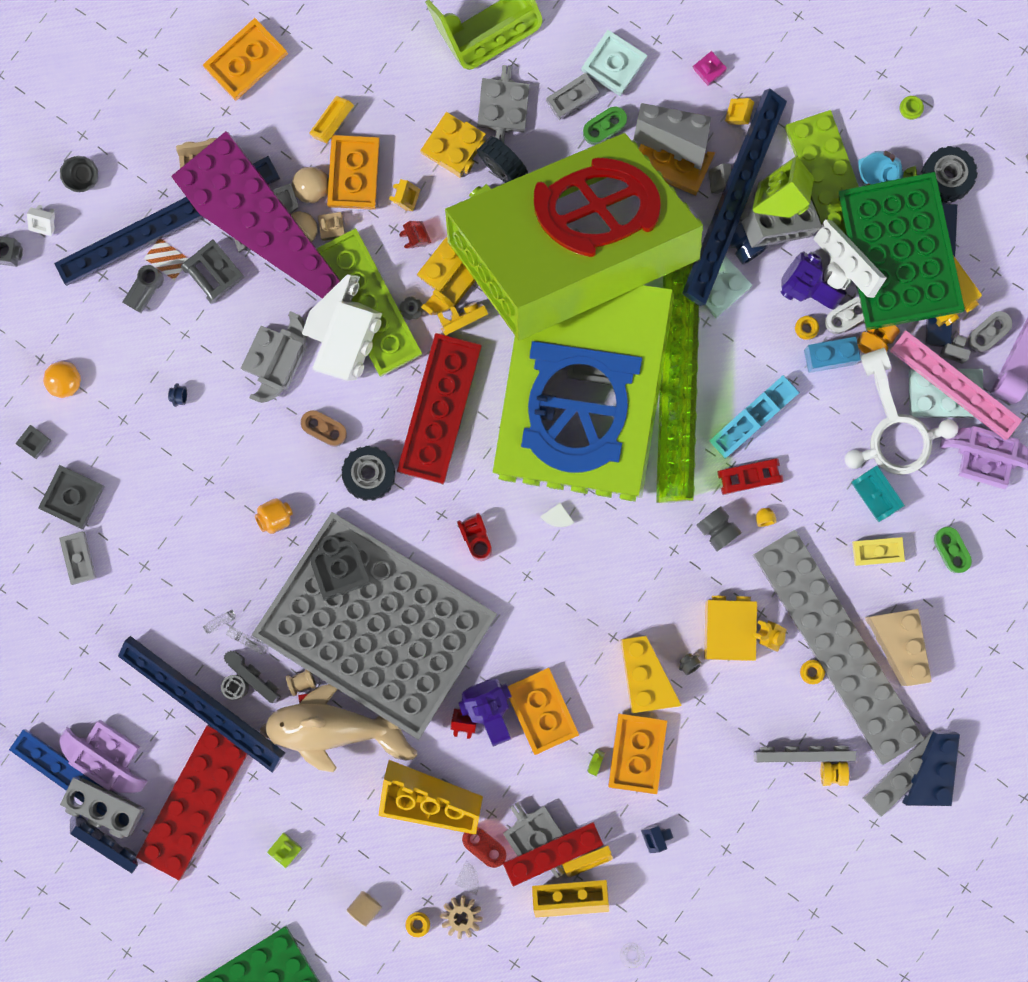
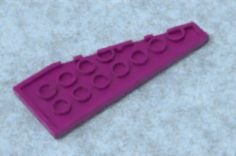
(240, 202)

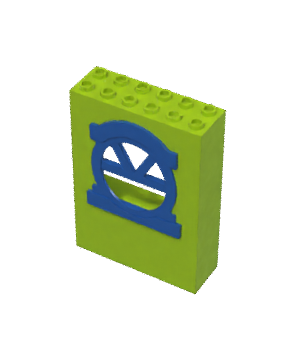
(628, 345)

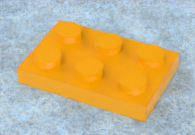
(245, 59)
(353, 172)
(542, 711)
(637, 753)

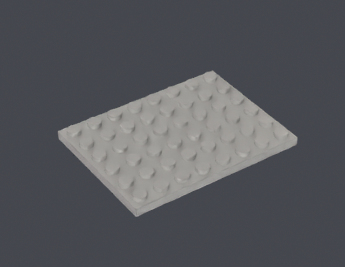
(383, 644)

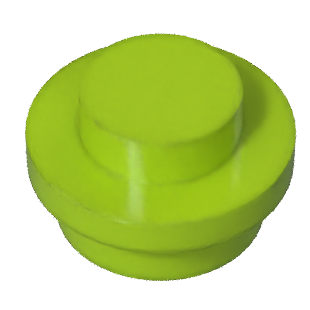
(911, 107)

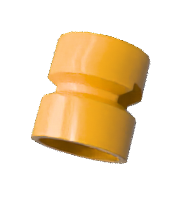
(870, 342)

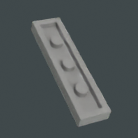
(815, 754)
(897, 780)

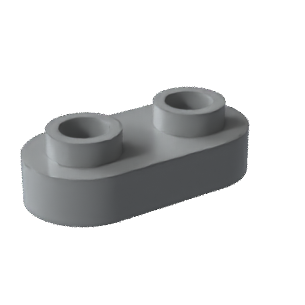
(989, 332)

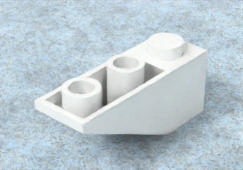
(321, 314)

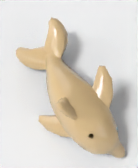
(319, 727)

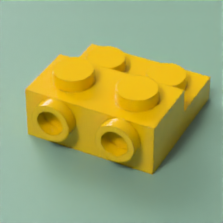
(454, 144)

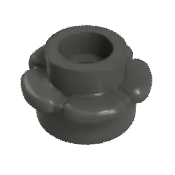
(411, 314)
(690, 663)

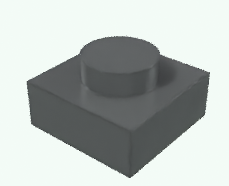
(33, 441)

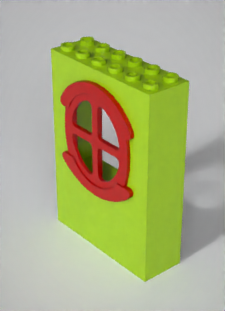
(545, 271)

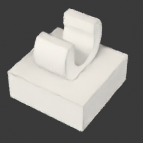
(41, 221)

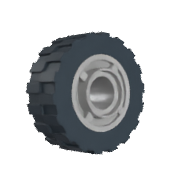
(958, 163)
(368, 458)

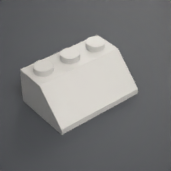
(347, 340)

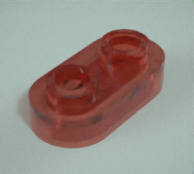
(483, 847)

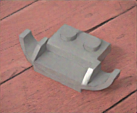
(275, 358)

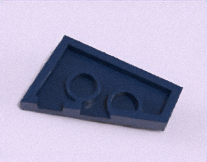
(936, 775)
(103, 843)

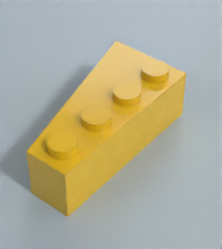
(428, 800)

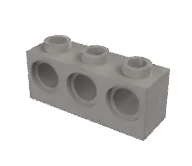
(770, 229)
(115, 806)

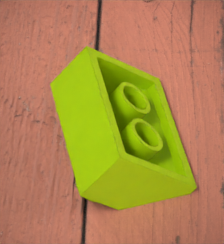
(785, 190)

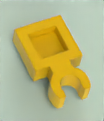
(770, 635)

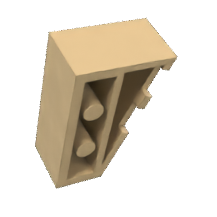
(903, 645)

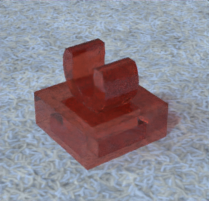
(416, 234)

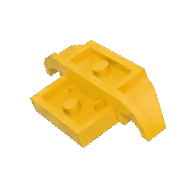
(447, 276)

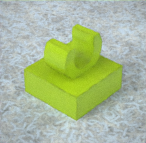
(284, 850)

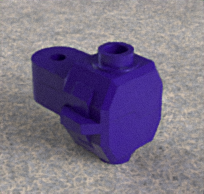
(805, 281)
(486, 705)

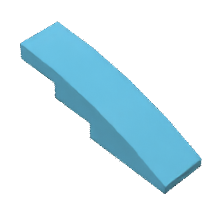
(754, 416)

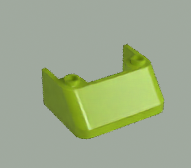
(487, 31)

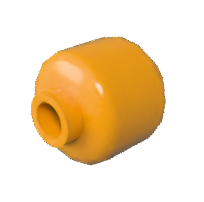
(273, 516)

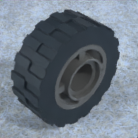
(501, 160)

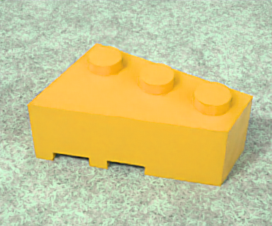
(645, 677)

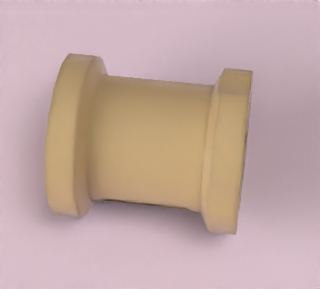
(300, 682)

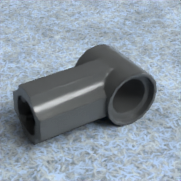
(141, 291)

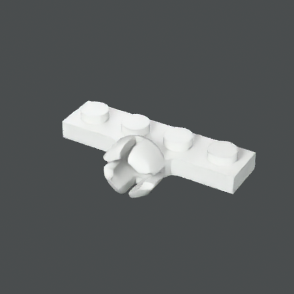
(847, 262)

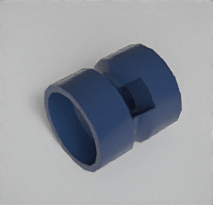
(743, 248)

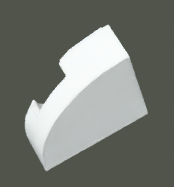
(557, 517)

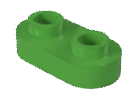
(604, 126)
(953, 549)

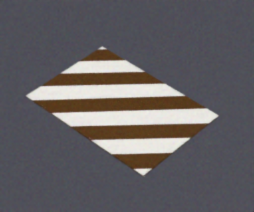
(166, 259)

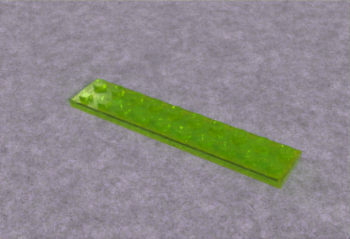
(678, 397)

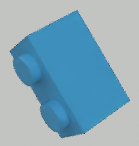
(832, 354)

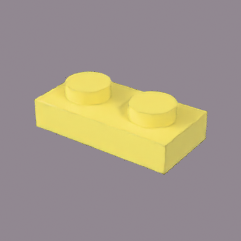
(878, 551)

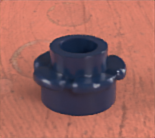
(177, 395)

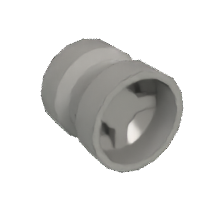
(238, 686)

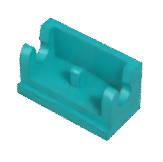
(877, 493)

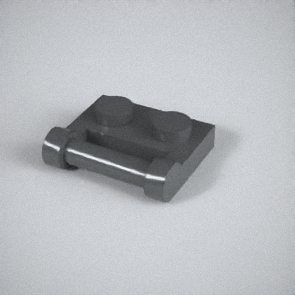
(218, 265)

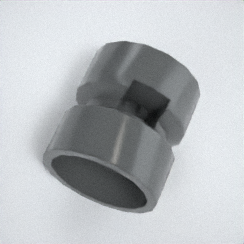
(718, 528)

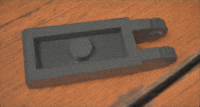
(251, 676)

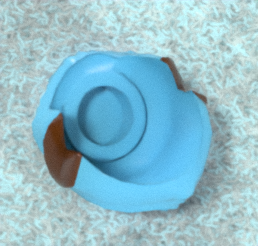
(880, 167)

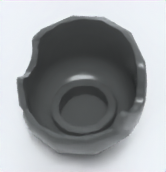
(79, 174)

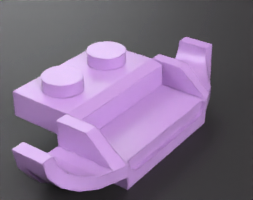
(987, 455)
(103, 757)

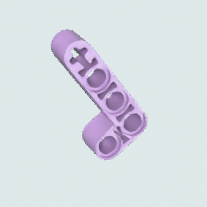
(1013, 377)

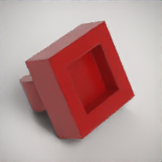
(462, 723)

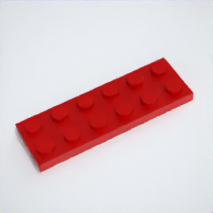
(439, 408)
(192, 804)

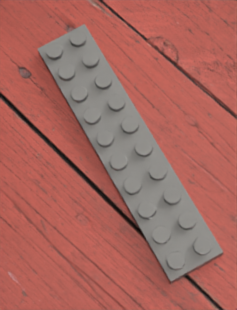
(838, 647)

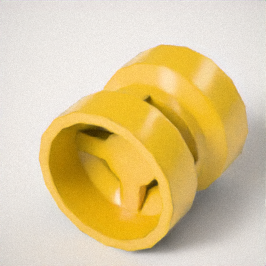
(834, 773)

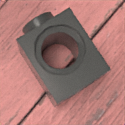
(14, 253)

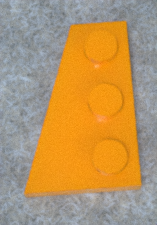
(676, 172)

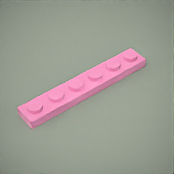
(955, 385)

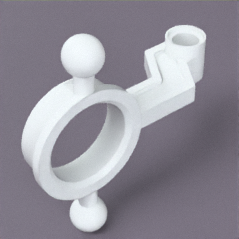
(876, 363)

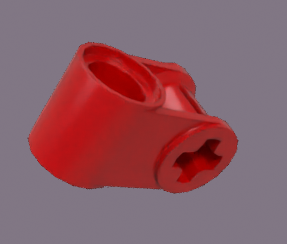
(475, 535)

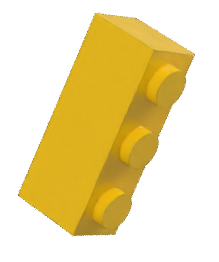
(570, 898)

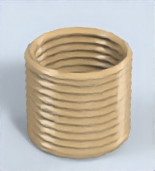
(364, 908)

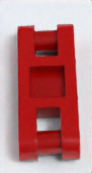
(750, 476)

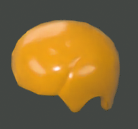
(62, 379)

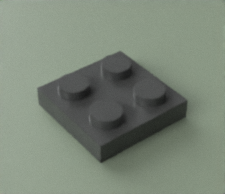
(71, 497)

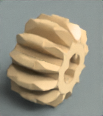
(463, 925)

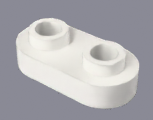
(846, 315)

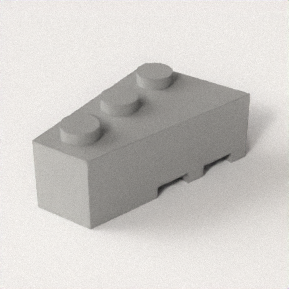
(673, 131)

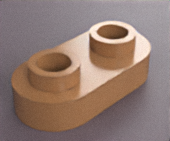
(324, 428)

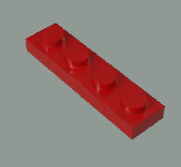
(552, 854)

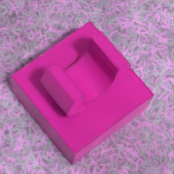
(709, 68)

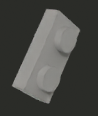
(572, 96)
(77, 558)

